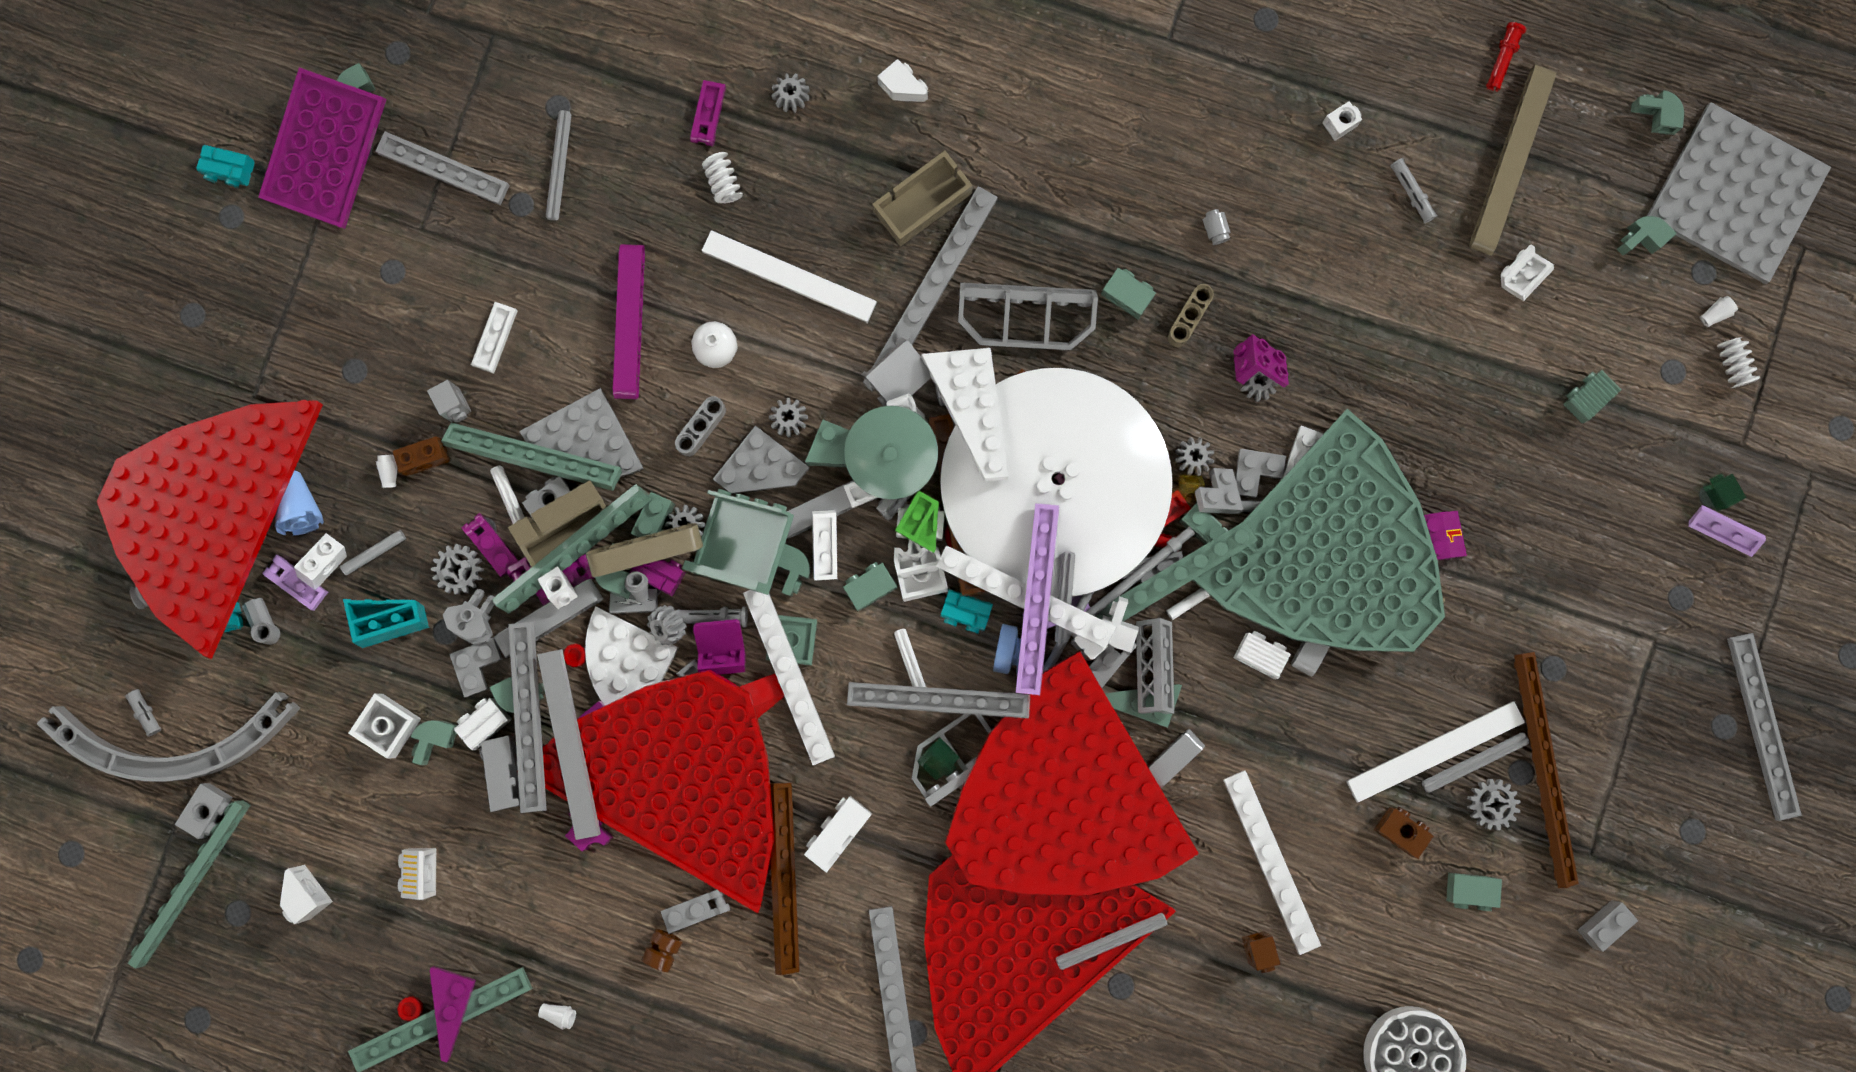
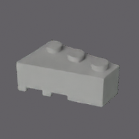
(501, 772)

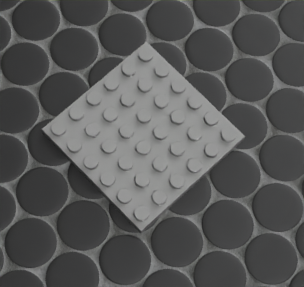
(1739, 192)

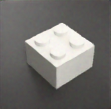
(384, 726)

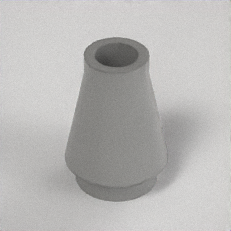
(637, 585)

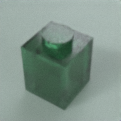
(1724, 491)
(938, 759)

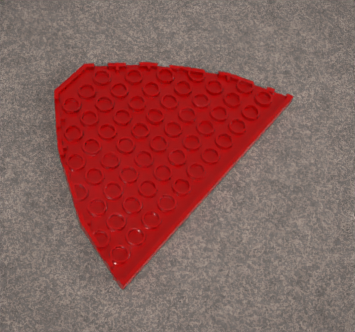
(197, 509)
(684, 778)
(997, 962)

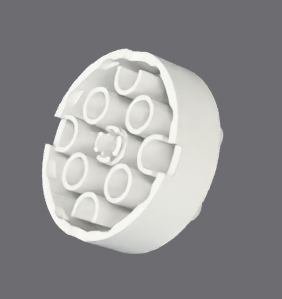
(1408, 1031)

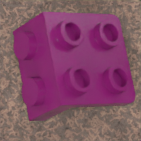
(1256, 356)
(720, 646)

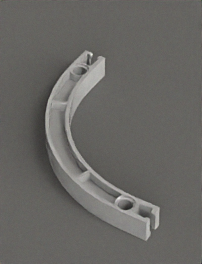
(129, 765)

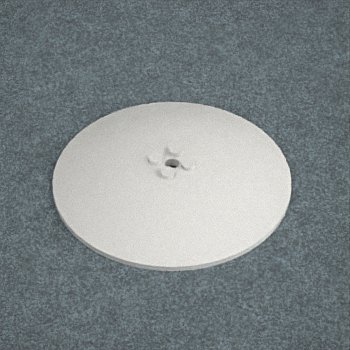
(1112, 471)

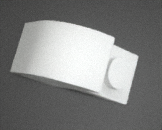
(1125, 633)

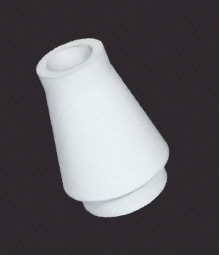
(1719, 311)
(387, 470)
(558, 1015)

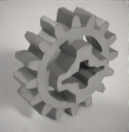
(448, 572)
(1495, 813)

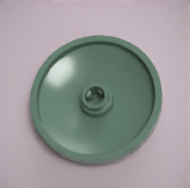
(891, 452)

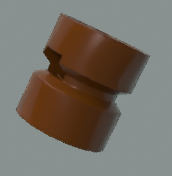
(661, 952)

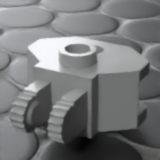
(469, 621)

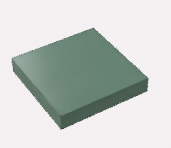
(801, 637)

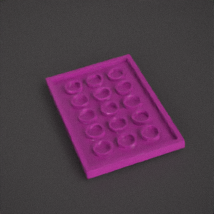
(322, 148)

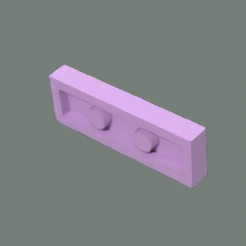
(1727, 530)

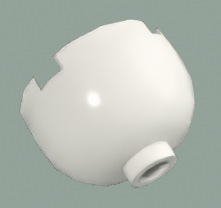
(714, 344)

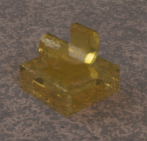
(1190, 484)

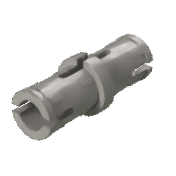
(143, 712)

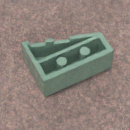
(828, 446)

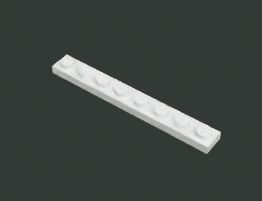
(1015, 593)
(789, 676)
(1272, 862)

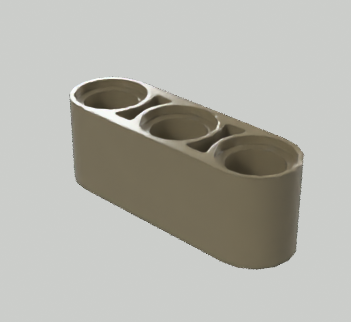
(1198, 308)

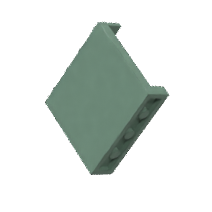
(742, 542)

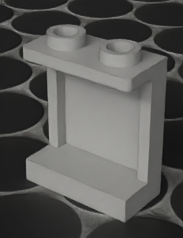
(897, 373)

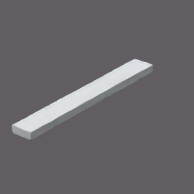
(789, 276)
(1435, 751)

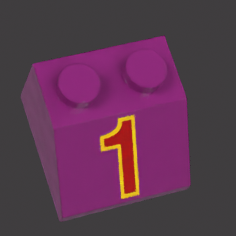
(1446, 534)

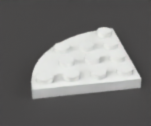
(623, 656)

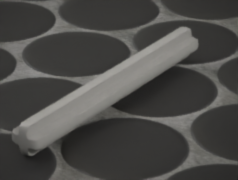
(558, 165)
(1475, 762)
(1111, 941)

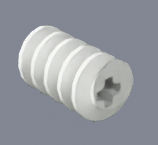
(720, 179)
(1738, 362)

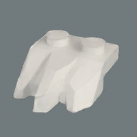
(918, 572)

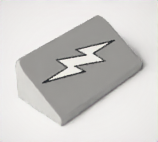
(621, 605)

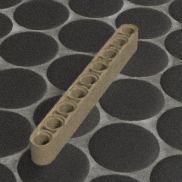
(1512, 160)

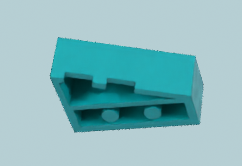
(381, 621)

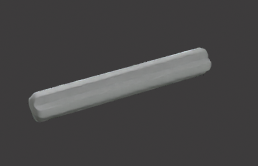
(1065, 590)

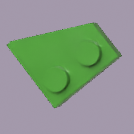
(920, 521)

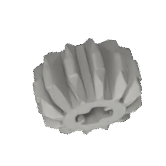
(781, 92)
(1257, 389)
(790, 425)
(1201, 452)
(686, 514)
(666, 625)

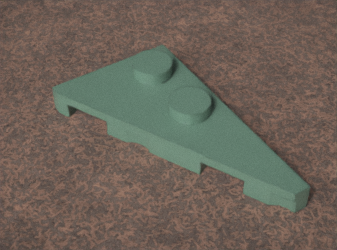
(1128, 703)

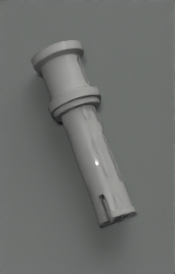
(724, 613)

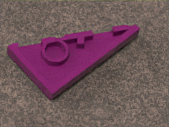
(450, 999)

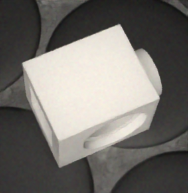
(1336, 127)
(557, 588)

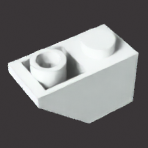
(901, 84)

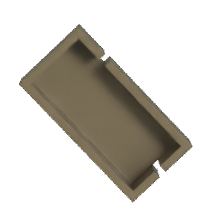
(922, 198)
(556, 522)

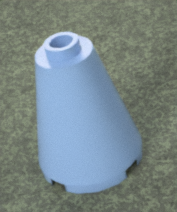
(297, 509)

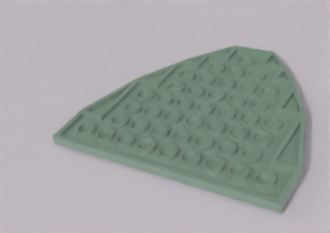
(1337, 551)

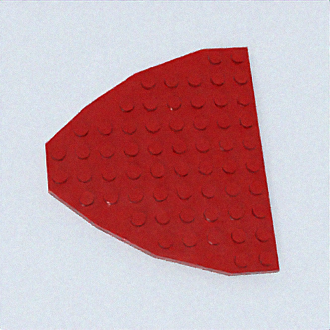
(1064, 799)

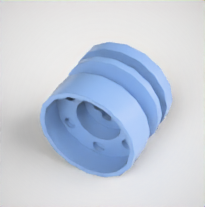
(1007, 649)

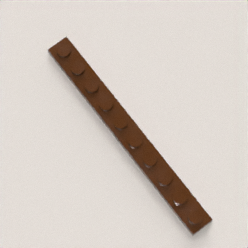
(1546, 770)

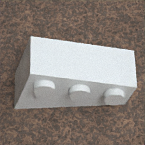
(837, 833)

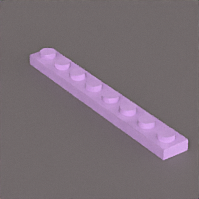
(1037, 599)

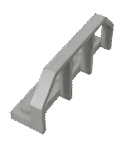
(1037, 295)
(955, 779)

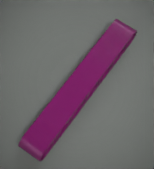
(628, 321)

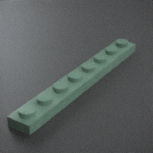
(531, 456)
(573, 547)
(1185, 570)
(183, 891)
(425, 1025)

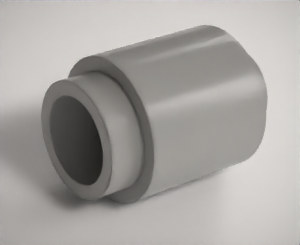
(1217, 227)

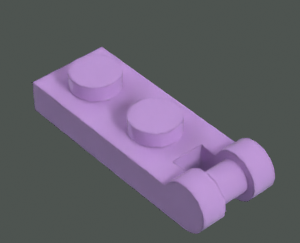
(293, 585)

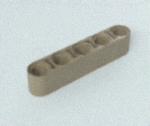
(644, 549)

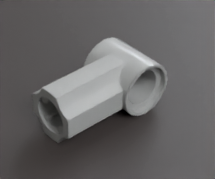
(259, 620)

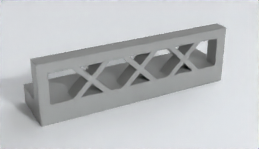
(1162, 666)

